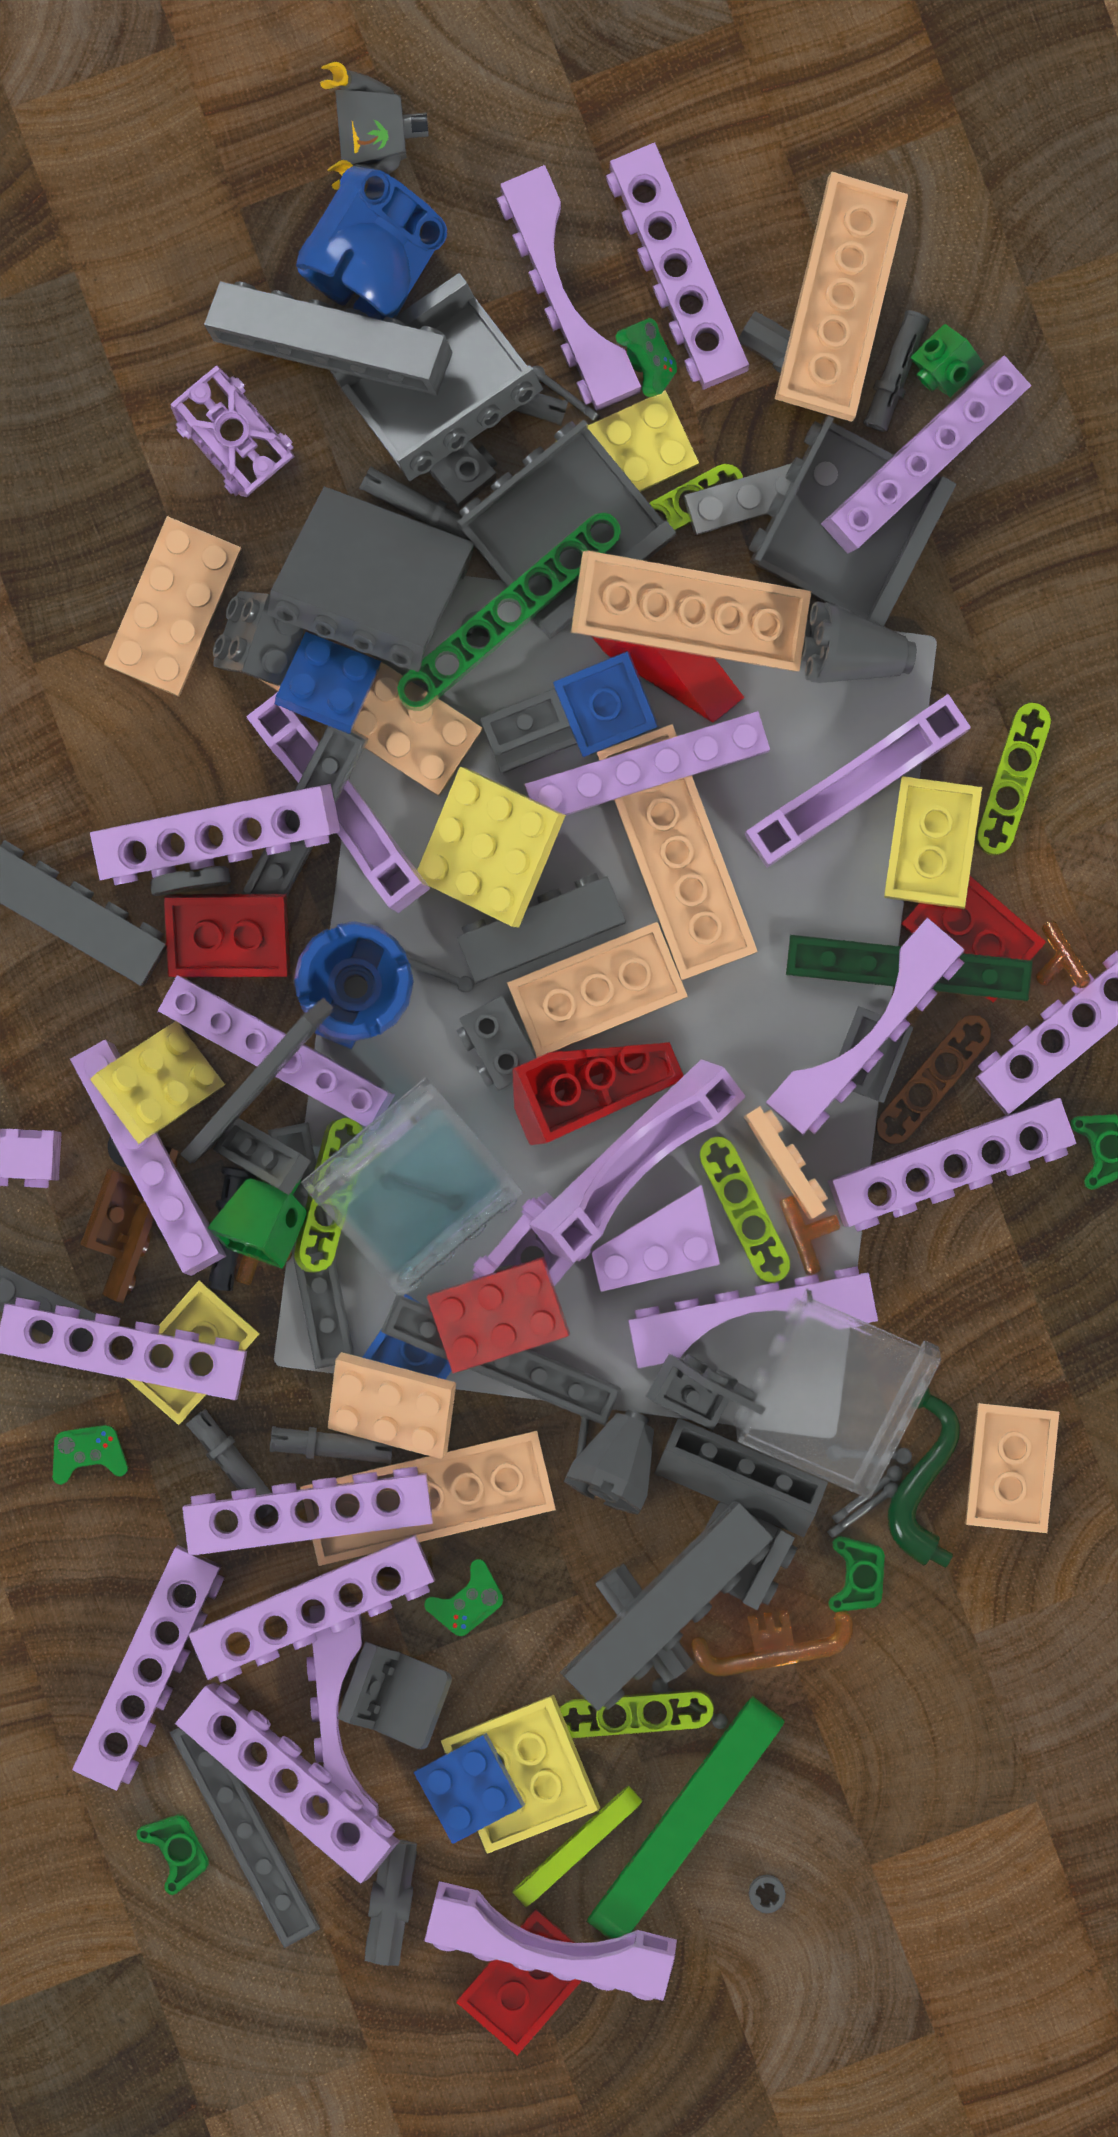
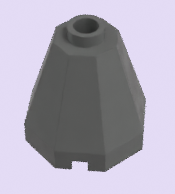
(616, 1463)

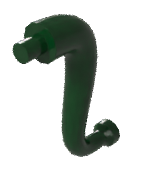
(902, 1521)

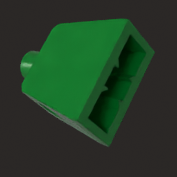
(260, 1222)

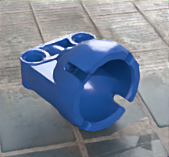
(371, 243)
(350, 952)

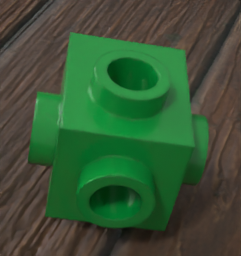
(946, 361)

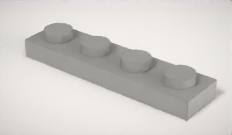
(745, 497)

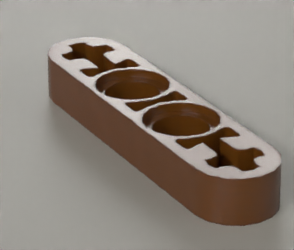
(936, 1082)

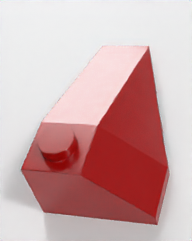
(687, 677)
(581, 1086)

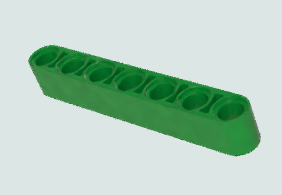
(499, 630)
(686, 1820)

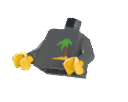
(370, 122)

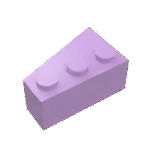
(29, 1156)
(660, 1246)

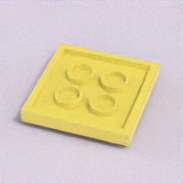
(490, 846)
(541, 1764)

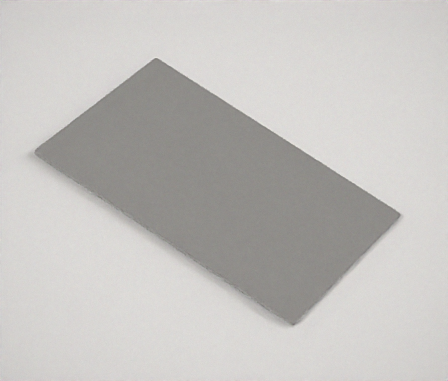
(734, 1015)

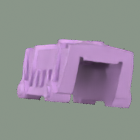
(221, 451)
(522, 1236)

